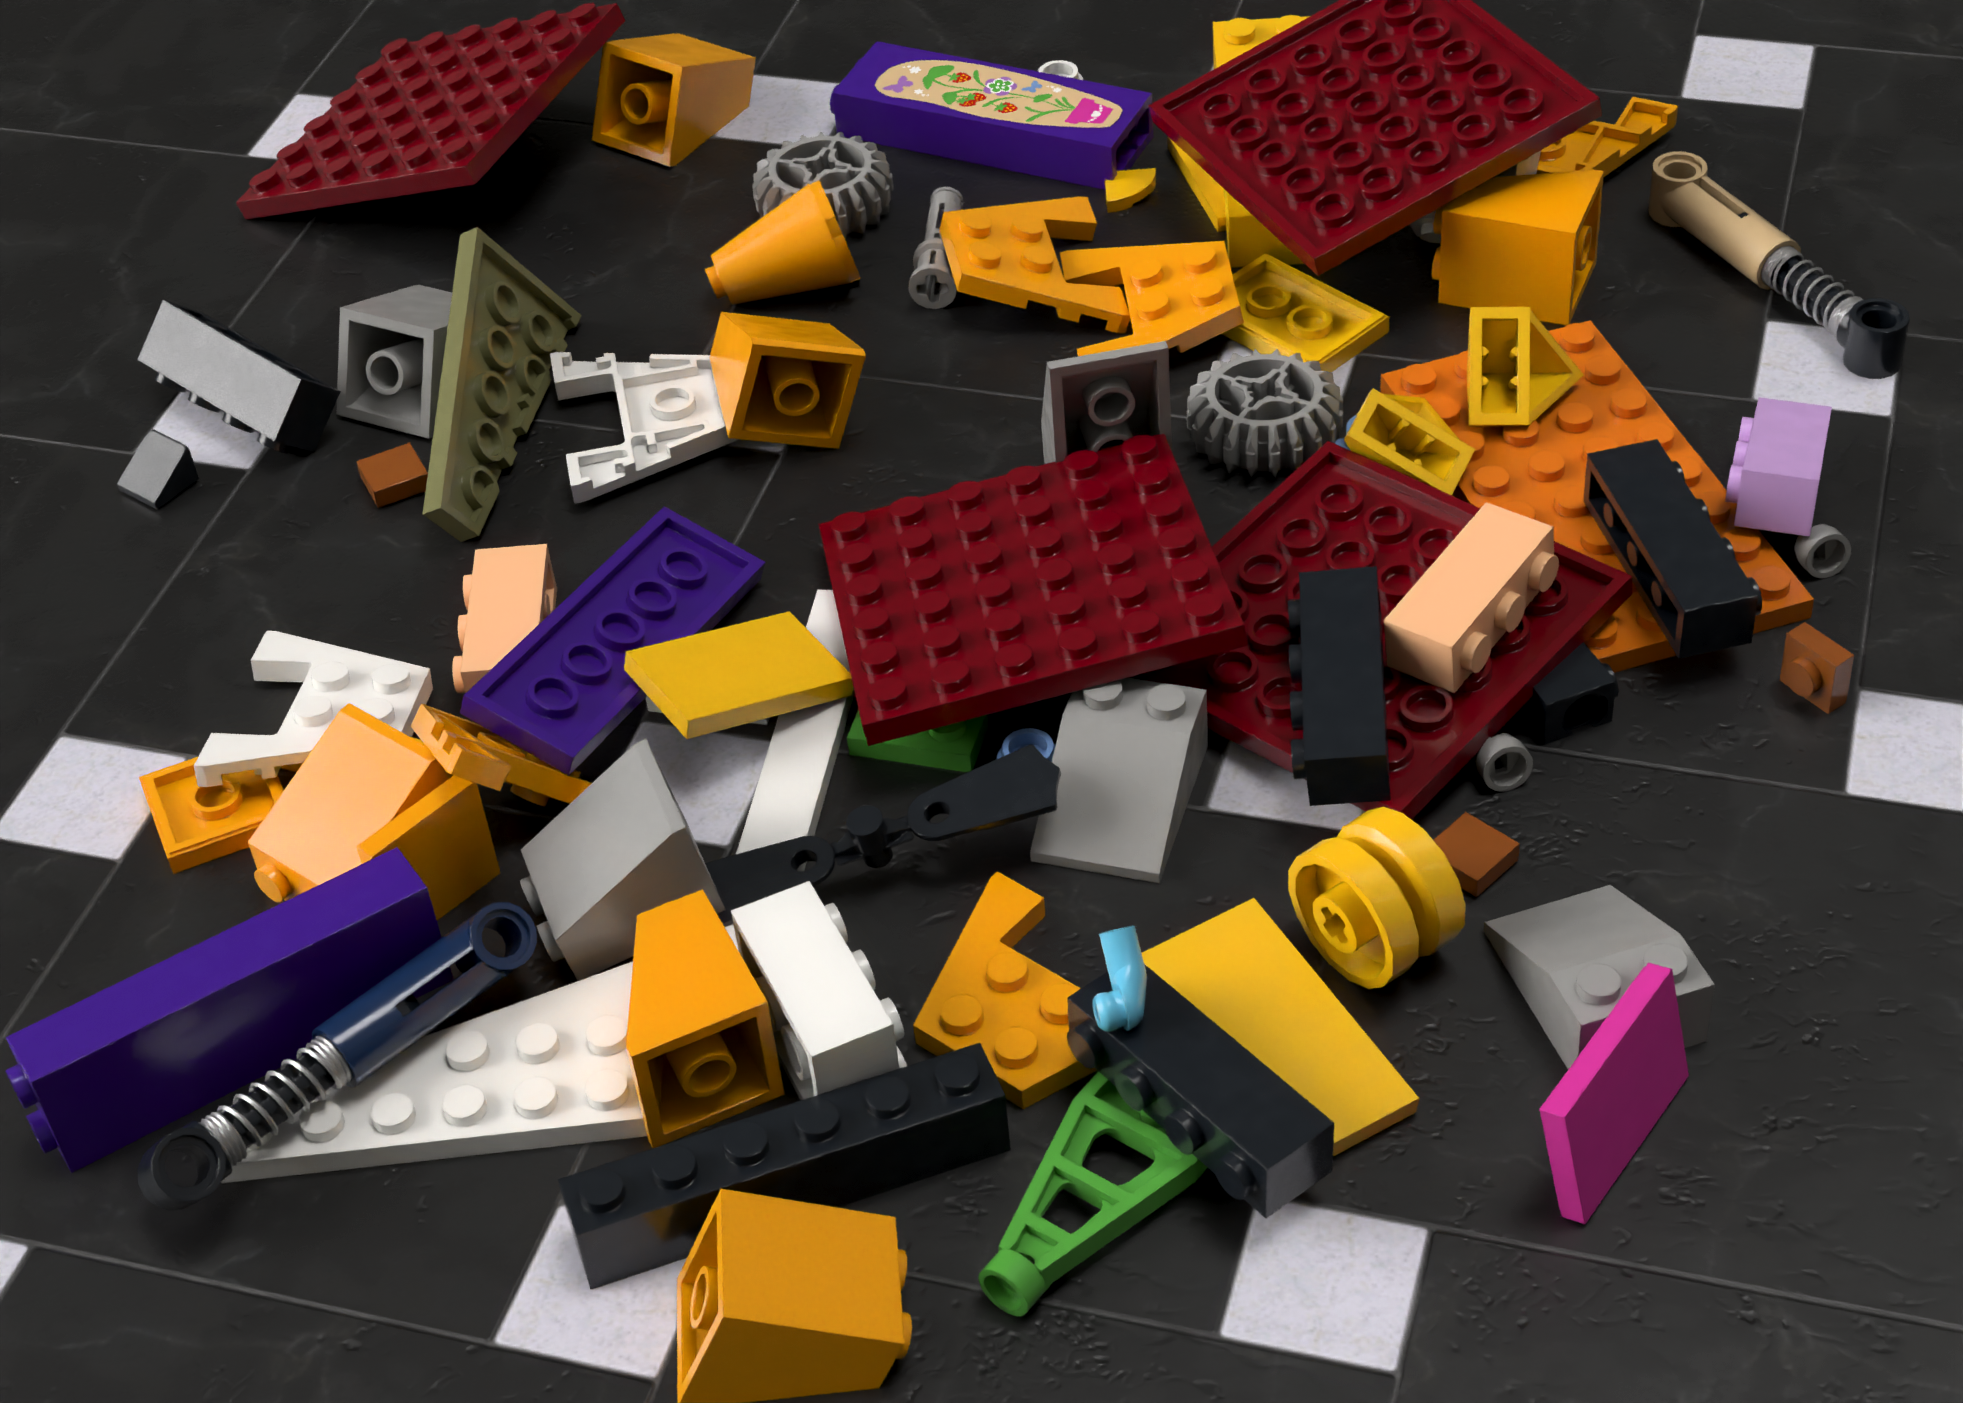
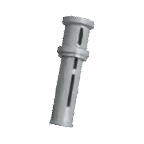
(930, 256)

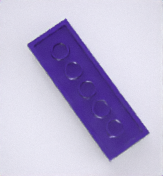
(568, 677)

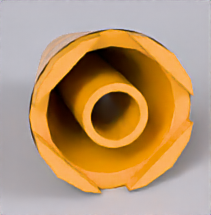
(785, 252)

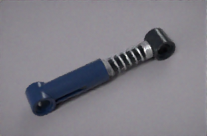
(343, 1051)

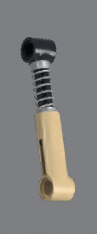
(1868, 329)

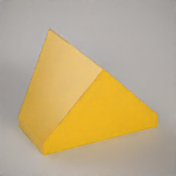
(1513, 367)
(1409, 439)

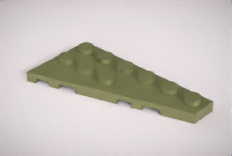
(490, 379)

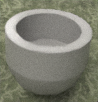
(1831, 548)
(1514, 758)

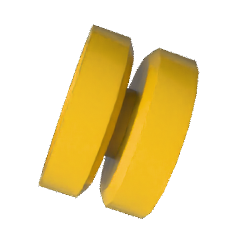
(1376, 897)

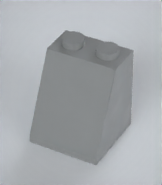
(393, 358)
(609, 860)

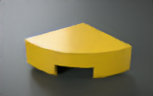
(1129, 188)

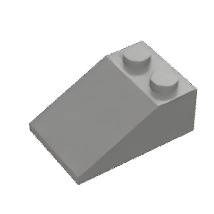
(1105, 399)
(1125, 777)
(1582, 957)

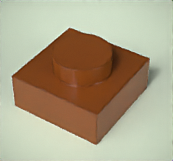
(1816, 667)

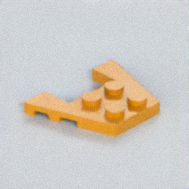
(1610, 145)
(1010, 259)
(1171, 291)
(490, 760)
(1003, 999)

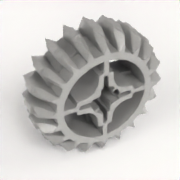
(850, 172)
(1263, 412)

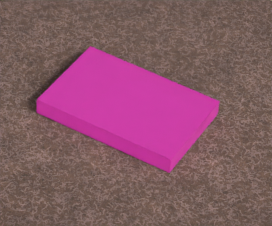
(1615, 1092)

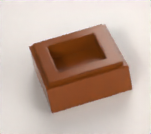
(393, 475)
(1477, 852)

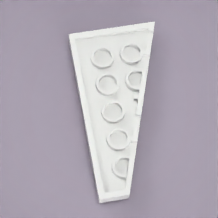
(491, 1085)

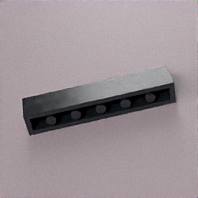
(811, 1151)

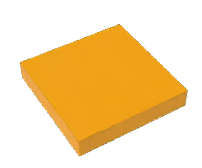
(206, 821)
(443, 841)

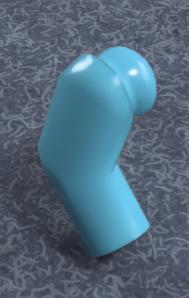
(1128, 980)

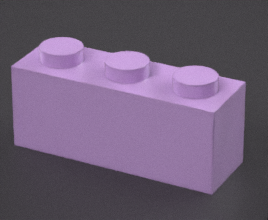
(1779, 466)

